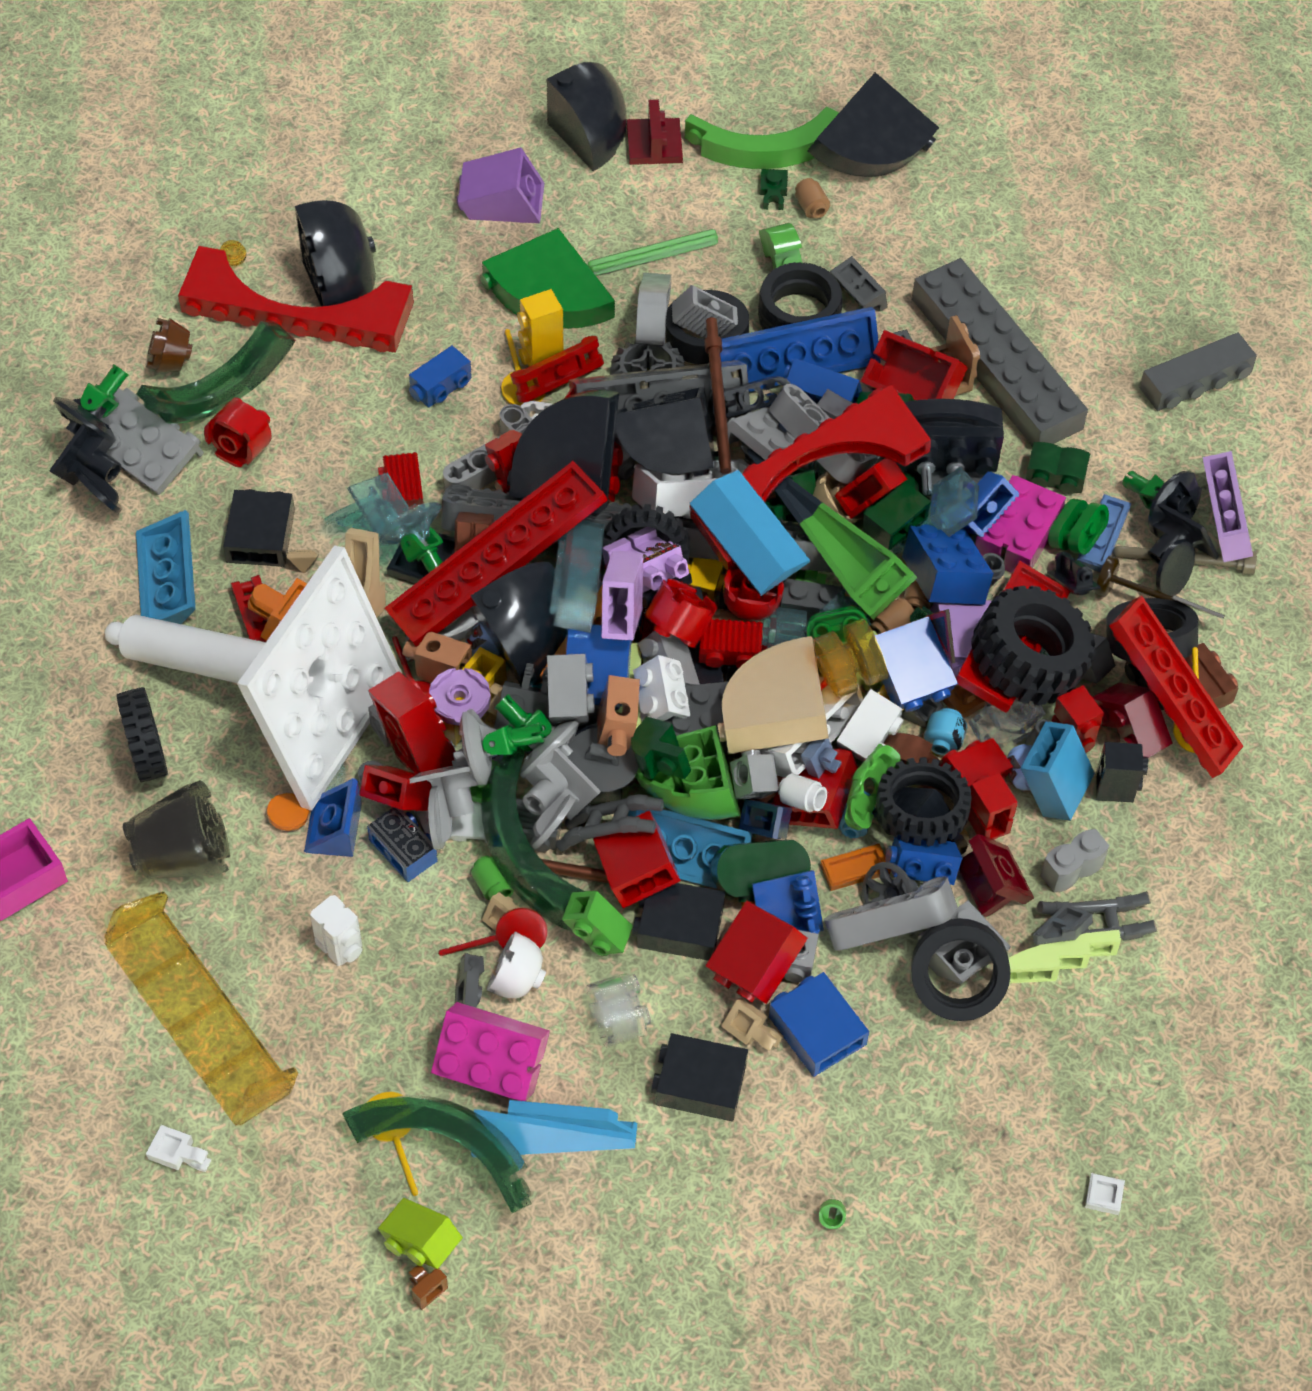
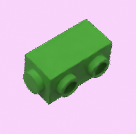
(597, 922)

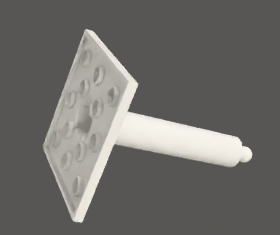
(301, 683)

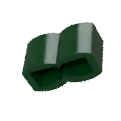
(1058, 467)

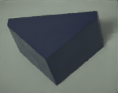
(765, 819)

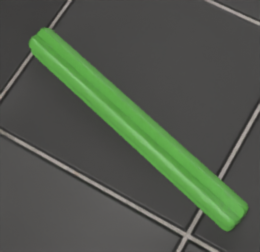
(653, 252)

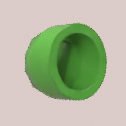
(840, 1214)

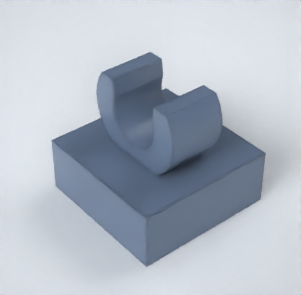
(820, 757)

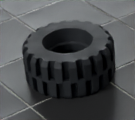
(1048, 622)

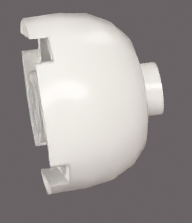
(517, 968)

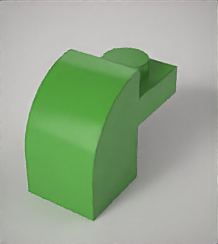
(781, 244)

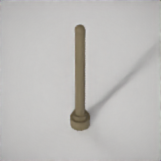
(1246, 565)

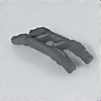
(619, 823)
(1110, 908)

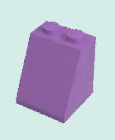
(501, 188)

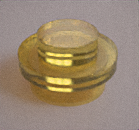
(234, 251)

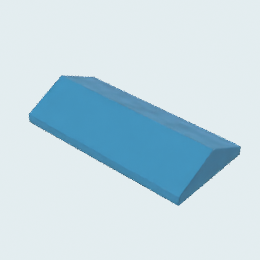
(749, 531)
(166, 569)
(695, 843)

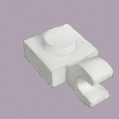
(174, 1147)

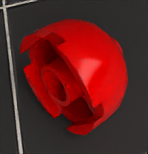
(745, 601)

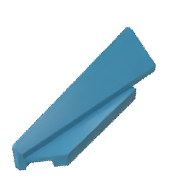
(561, 1128)

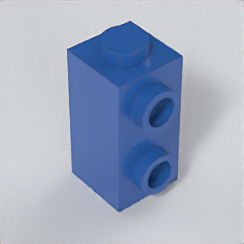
(440, 377)
(925, 861)

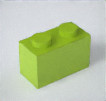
(419, 1233)

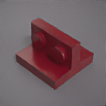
(655, 138)
(993, 875)

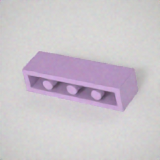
(1227, 507)

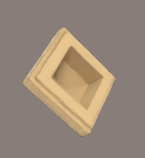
(303, 558)

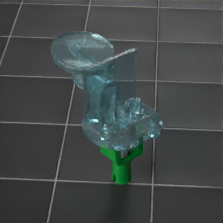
(384, 511)

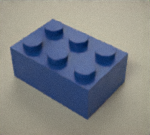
(947, 566)

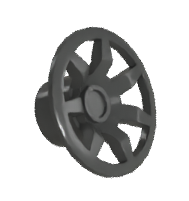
(900, 885)

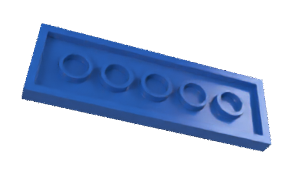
(831, 342)

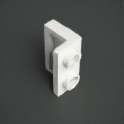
(662, 689)

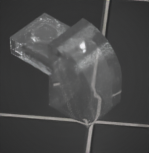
(1006, 727)

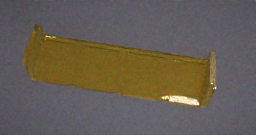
(195, 1010)

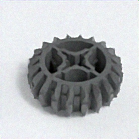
(641, 356)

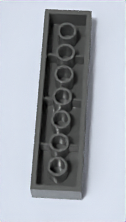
(1009, 362)

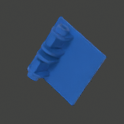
(791, 900)

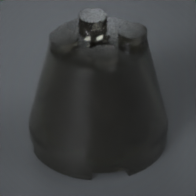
(179, 836)

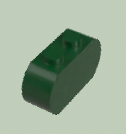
(743, 864)

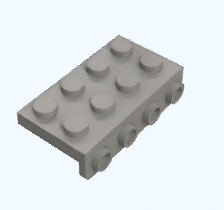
(759, 432)
(147, 444)

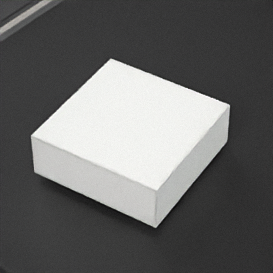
(1104, 1194)

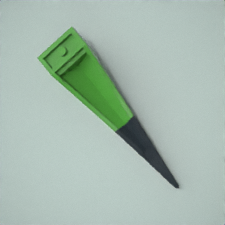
(860, 563)

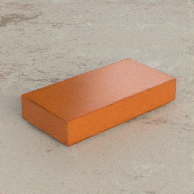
(852, 866)

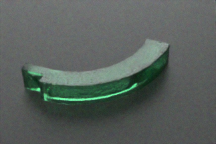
(233, 379)
(511, 850)
(454, 1122)

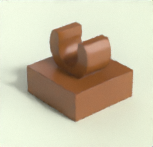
(964, 701)
(427, 1286)

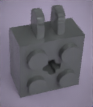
(526, 697)

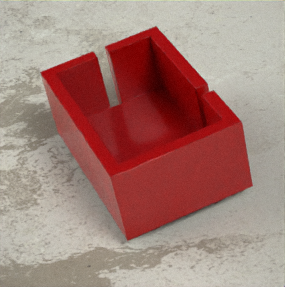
(913, 369)

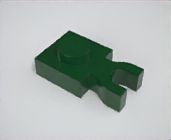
(774, 186)

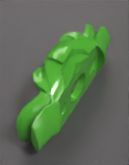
(859, 805)

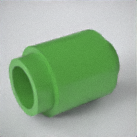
(490, 878)

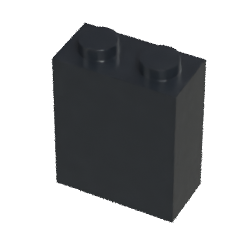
(259, 528)
(681, 921)
(700, 1077)

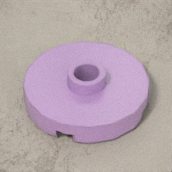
(456, 684)

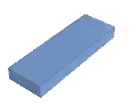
(1106, 542)

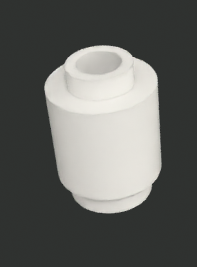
(802, 793)

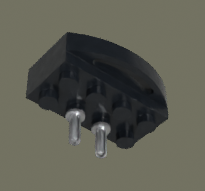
(961, 436)

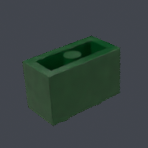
(892, 516)

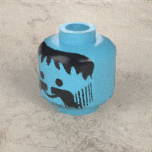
(945, 731)

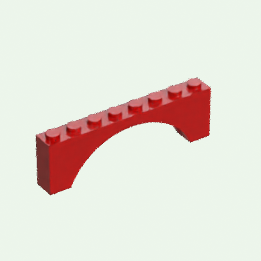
(368, 321)
(874, 427)

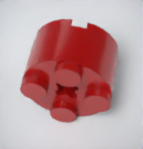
(238, 432)
(680, 612)

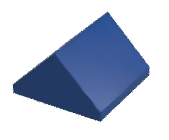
(335, 821)

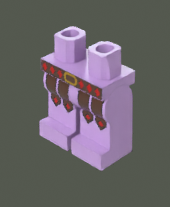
(660, 558)

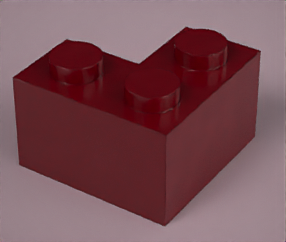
(1135, 716)

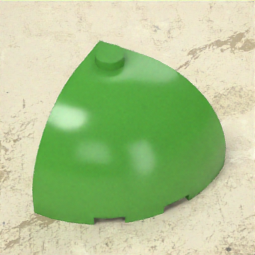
(708, 787)

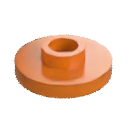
(286, 813)

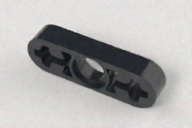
(768, 383)

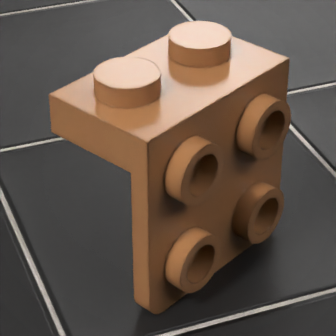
(961, 347)

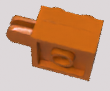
(273, 605)

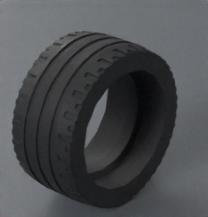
(797, 279)

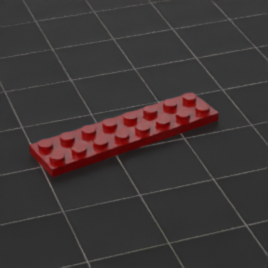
(496, 551)

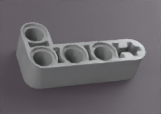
(652, 308)
(802, 415)
(472, 467)
(893, 916)

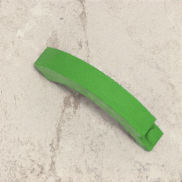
(757, 151)

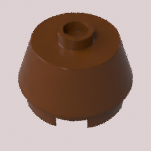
(169, 347)

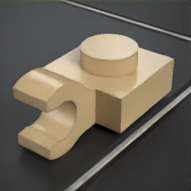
(747, 1024)

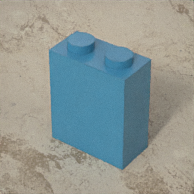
(1057, 770)

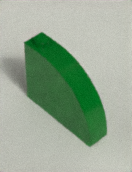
(545, 265)

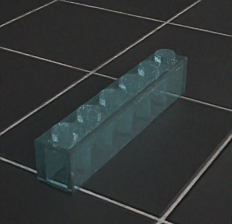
(577, 576)

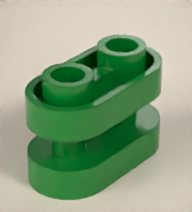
(1078, 526)
(833, 621)

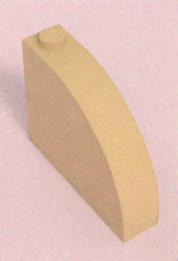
(774, 699)

